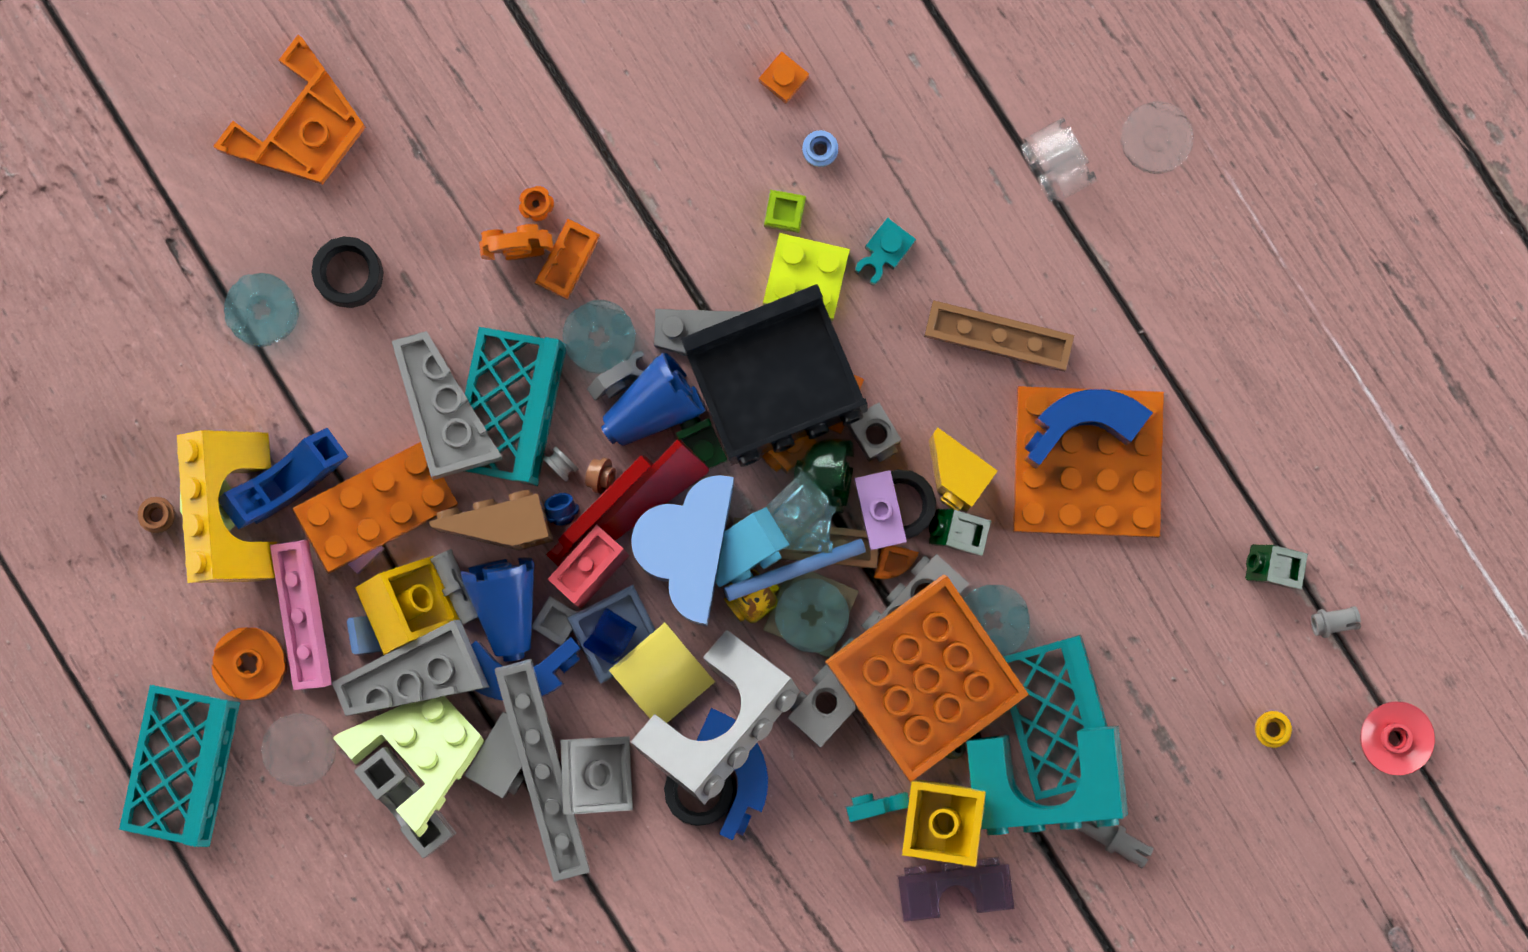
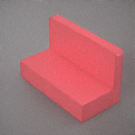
(588, 567)

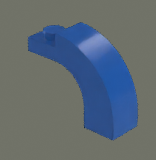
(1094, 407)
(285, 481)
(562, 658)
(751, 777)

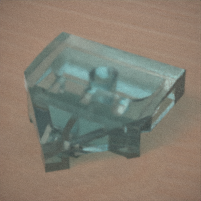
(803, 515)

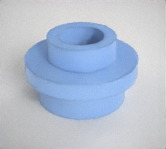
(824, 138)

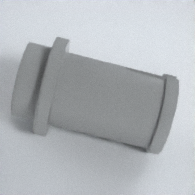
(1335, 621)

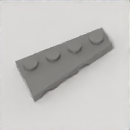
(422, 670)

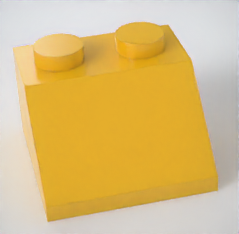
(958, 472)
(405, 603)
(943, 822)

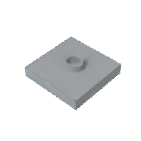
(596, 775)

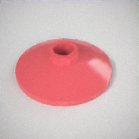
(1415, 734)

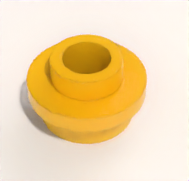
(1283, 734)

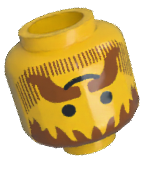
(754, 605)

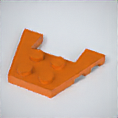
(312, 131)

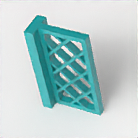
(539, 401)
(1086, 698)
(206, 780)

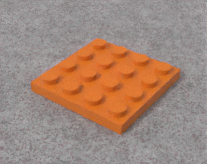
(1089, 476)
(927, 677)

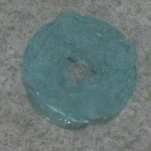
(241, 317)
(588, 319)
(1013, 615)
(827, 629)

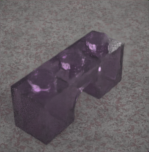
(922, 889)

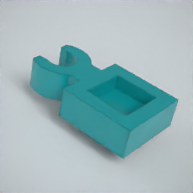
(887, 247)
(866, 806)

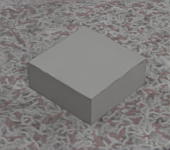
(553, 621)

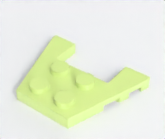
(430, 739)

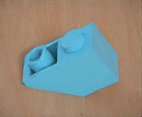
(748, 544)

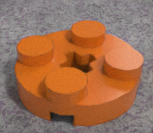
(523, 244)
(227, 662)

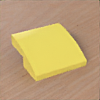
(662, 674)

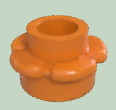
(533, 194)

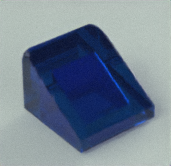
(609, 636)

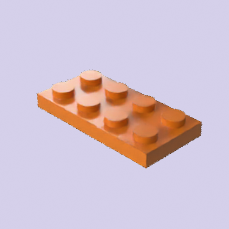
(373, 508)

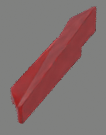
(632, 495)

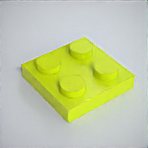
(804, 263)

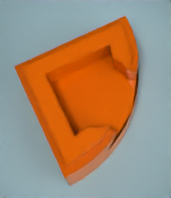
(894, 562)

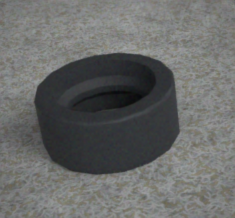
(330, 250)
(927, 496)
(700, 818)

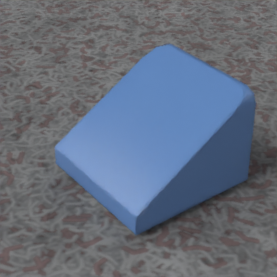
(362, 636)

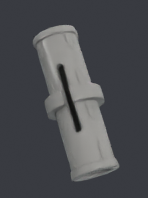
(453, 586)
(1117, 840)

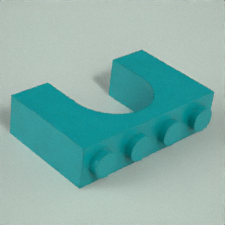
(1098, 796)

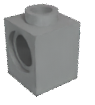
(875, 417)

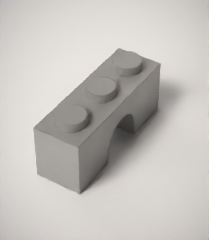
(393, 785)

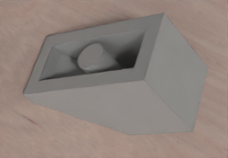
(497, 762)

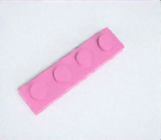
(301, 614)

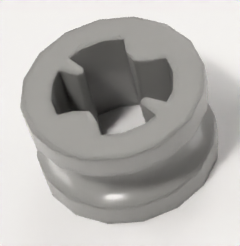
(560, 464)

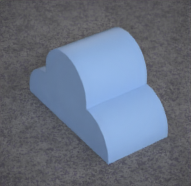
(685, 545)

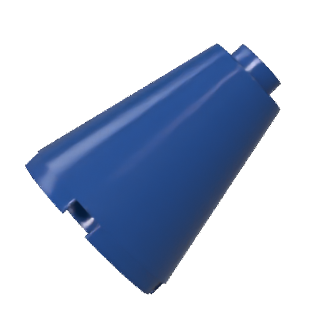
(653, 403)
(503, 604)

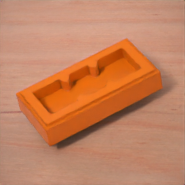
(567, 259)

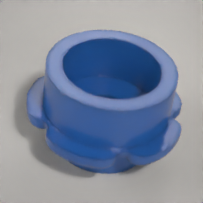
(561, 509)

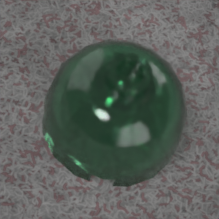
(829, 470)

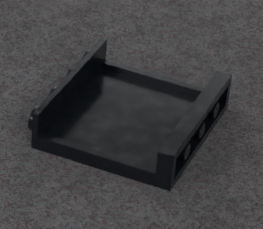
(774, 376)

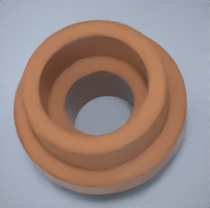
(600, 475)
(146, 509)

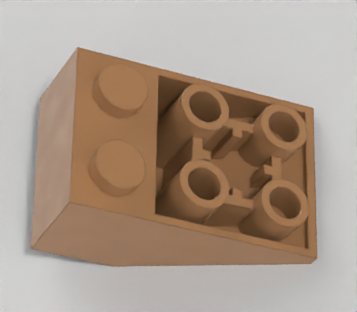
(507, 524)

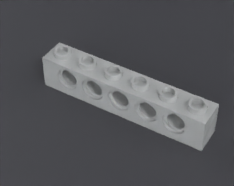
(821, 726)

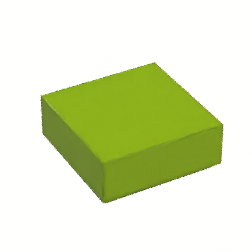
(784, 211)

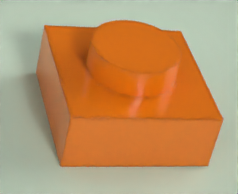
(783, 77)

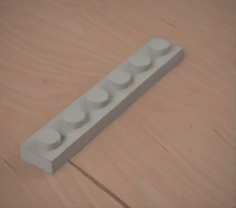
(541, 769)

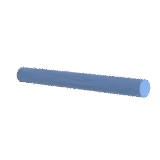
(794, 570)

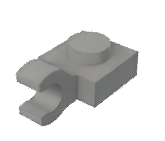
(613, 380)

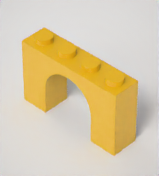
(210, 548)

